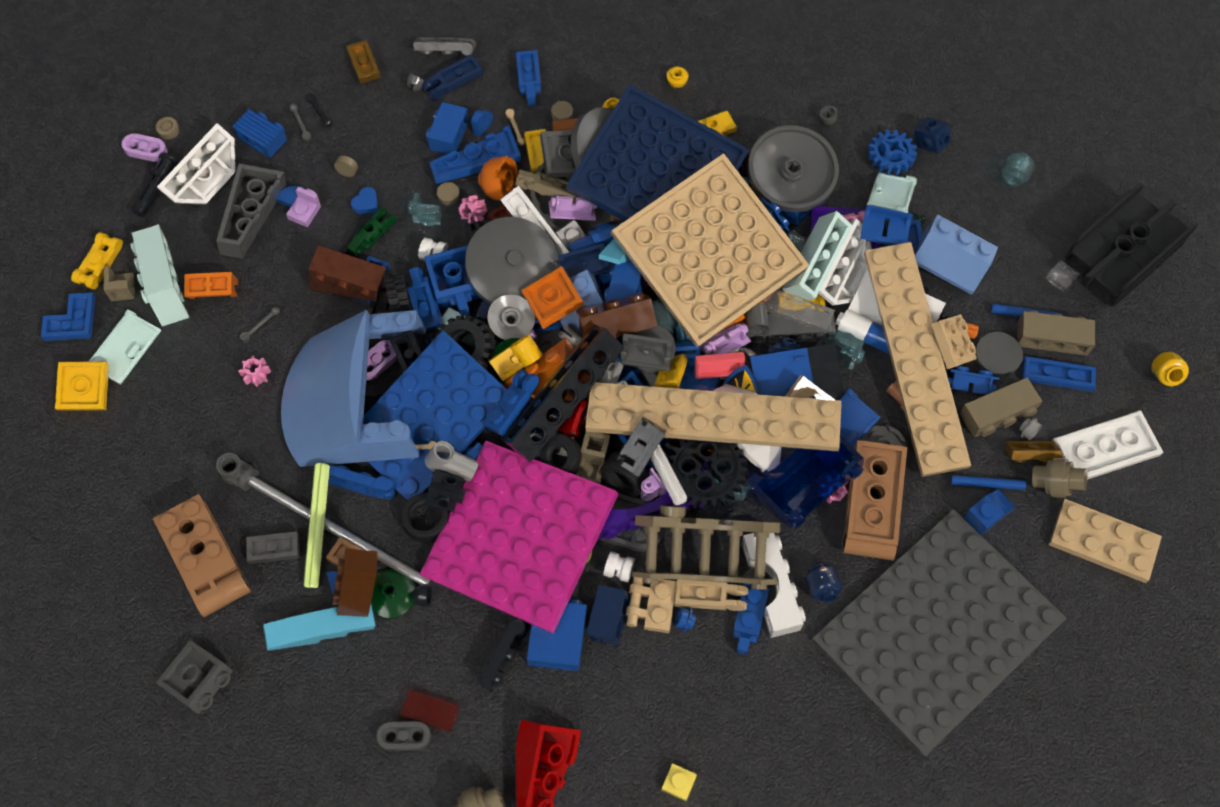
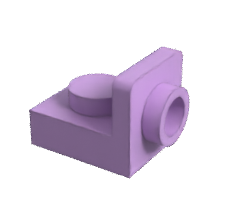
(304, 207)

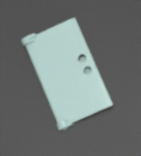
(892, 192)
(124, 343)

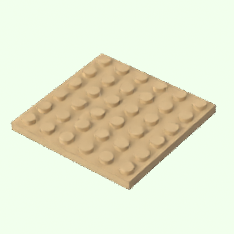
(709, 250)

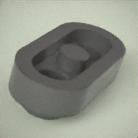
(404, 736)

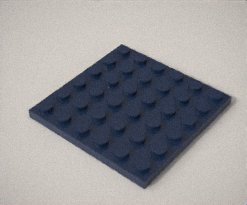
(645, 154)

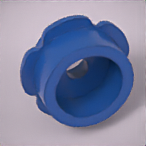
(685, 619)

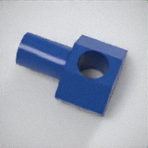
(597, 235)

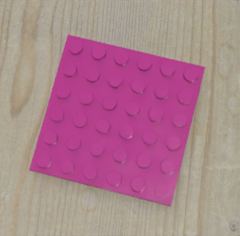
(520, 536)

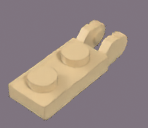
(709, 595)

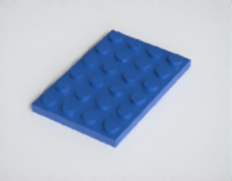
(440, 399)

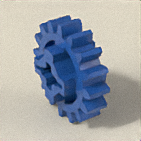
(892, 152)

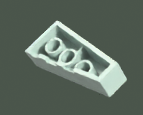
(158, 275)

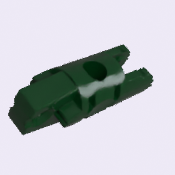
(371, 232)

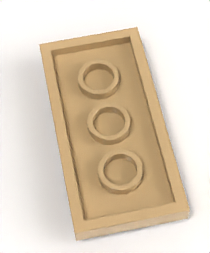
(1105, 540)

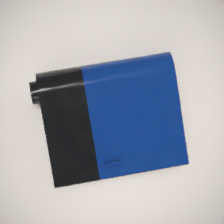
(780, 370)

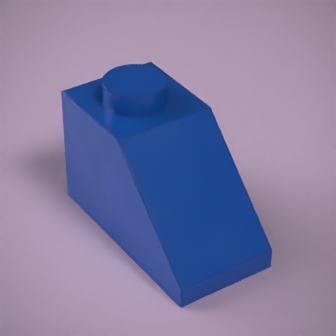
(989, 511)

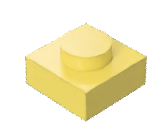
(679, 782)

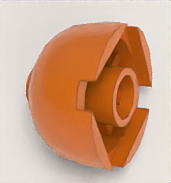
(498, 177)

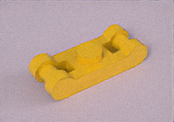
(97, 260)

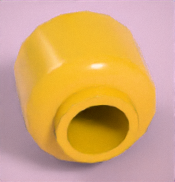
(1170, 369)

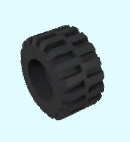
(482, 333)

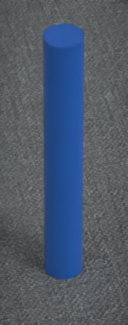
(1015, 311)
(988, 482)

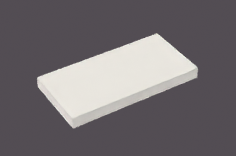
(1110, 445)

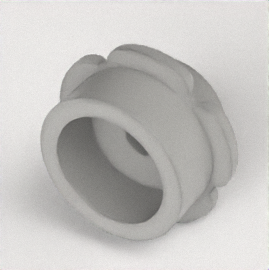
(1030, 428)

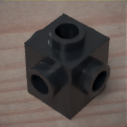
(445, 491)

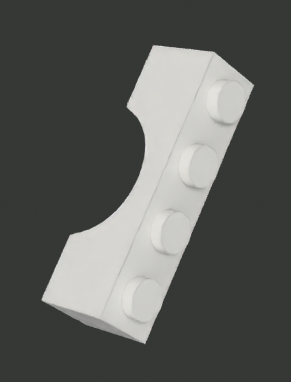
(783, 613)

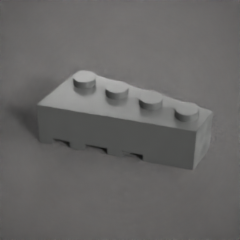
(248, 207)

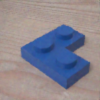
(73, 325)

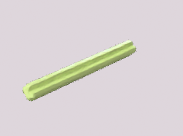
(316, 525)

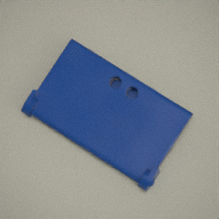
(855, 417)

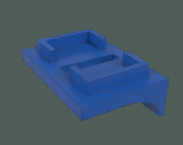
(874, 221)

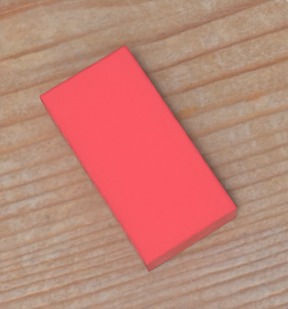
(718, 365)

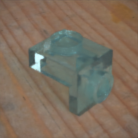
(424, 213)
(850, 346)

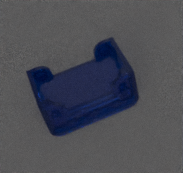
(805, 481)

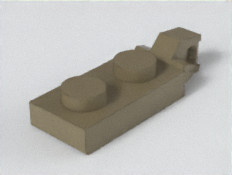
(544, 185)

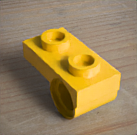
(515, 357)

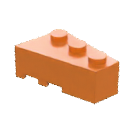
(547, 364)

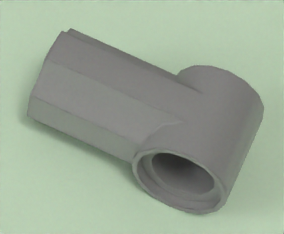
(450, 461)

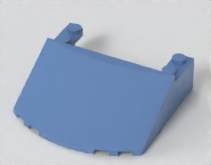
(327, 395)

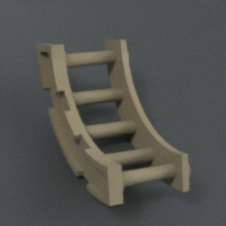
(706, 528)

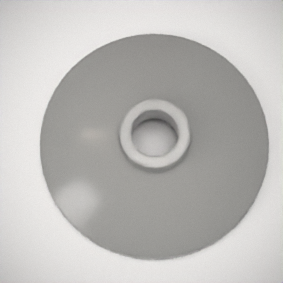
(510, 306)

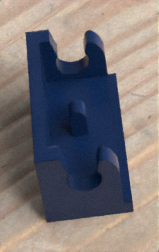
(584, 259)
(608, 615)

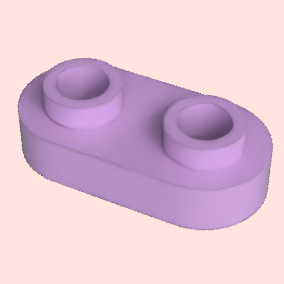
(145, 147)
(377, 361)

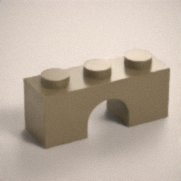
(594, 454)

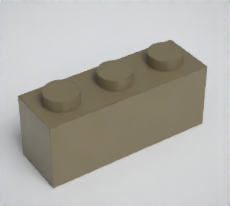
(1056, 333)
(1001, 408)

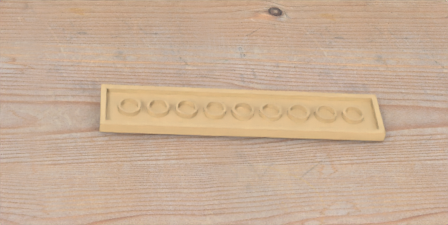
(917, 360)
(717, 416)

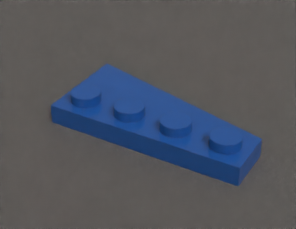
(473, 157)

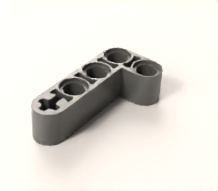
(767, 328)

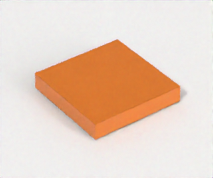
(552, 297)

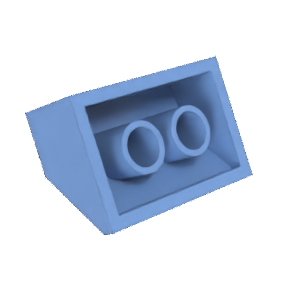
(954, 254)

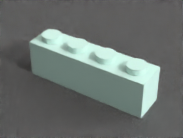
(820, 254)

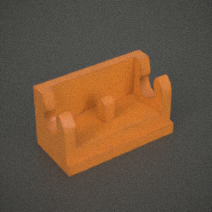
(209, 285)

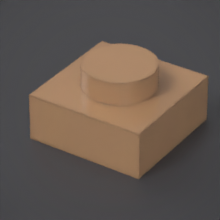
(338, 550)

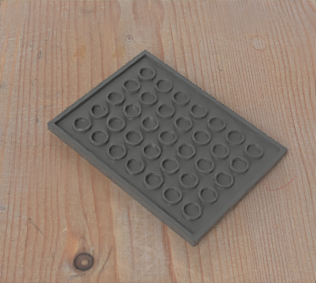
(938, 632)

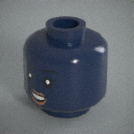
(823, 583)

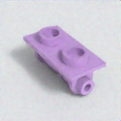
(563, 208)
(726, 340)
(652, 487)

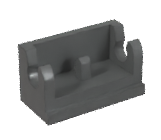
(647, 352)

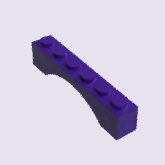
(624, 519)

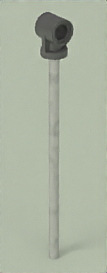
(246, 476)

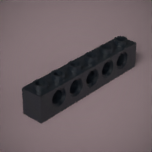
(550, 396)

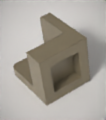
(119, 285)

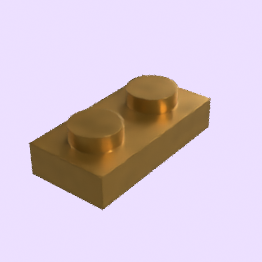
(363, 61)
(1032, 450)

